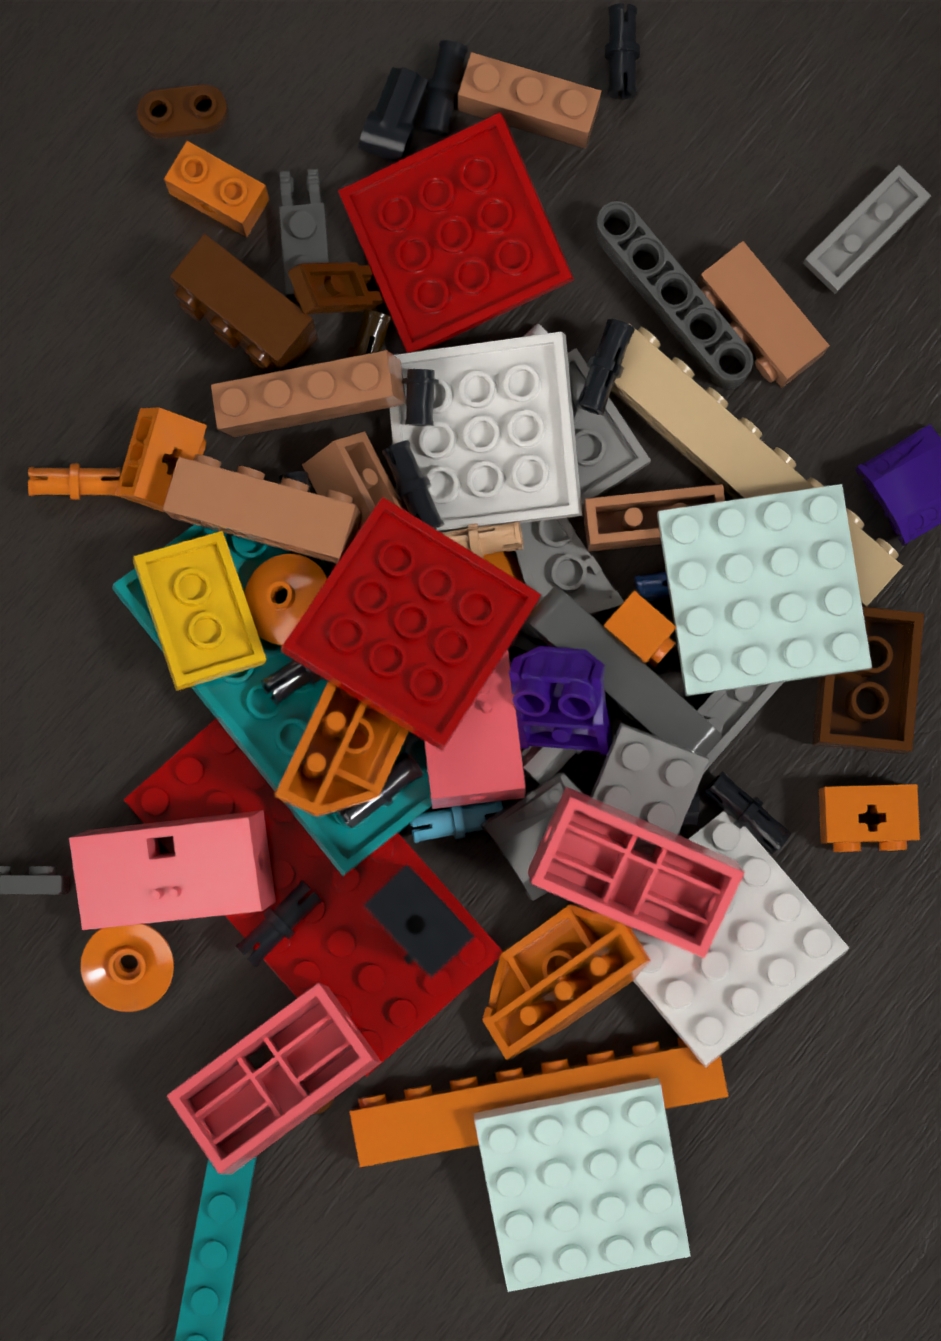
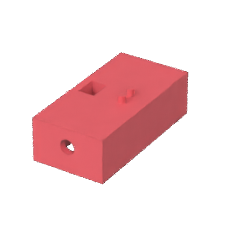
(484, 753)
(215, 871)
(671, 896)
(245, 1110)

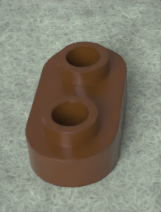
(181, 114)

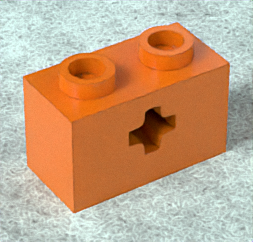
(216, 189)
(157, 437)
(642, 629)
(893, 803)

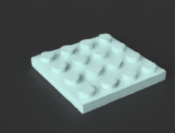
(764, 590)
(582, 1184)

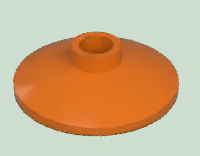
(287, 571)
(122, 987)

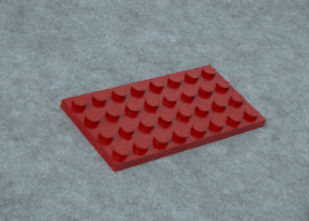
(339, 938)

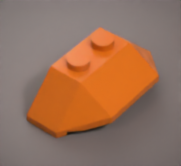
(341, 755)
(559, 976)

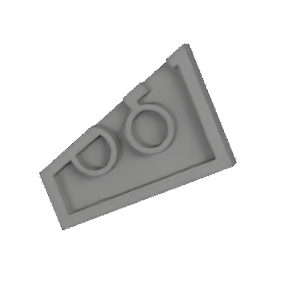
(559, 559)

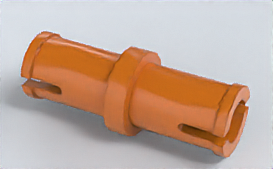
(73, 481)

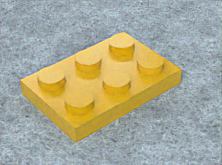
(199, 610)

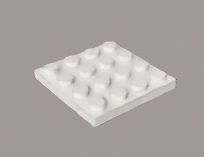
(498, 432)
(758, 959)

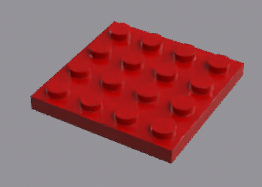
(456, 234)
(411, 623)

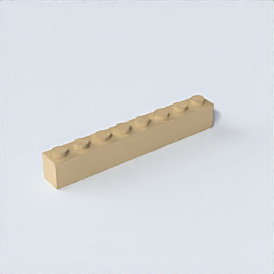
(729, 447)

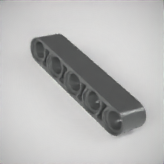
(666, 274)
(627, 680)

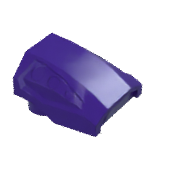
(908, 483)
(560, 699)

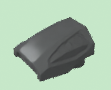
(522, 825)

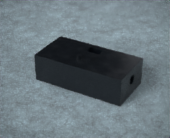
(419, 921)

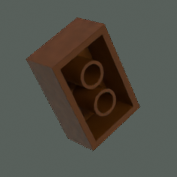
(242, 307)
(875, 705)

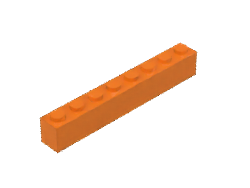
(445, 1119)

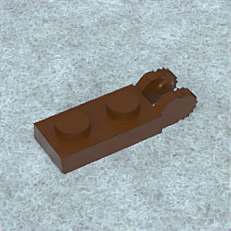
(334, 287)

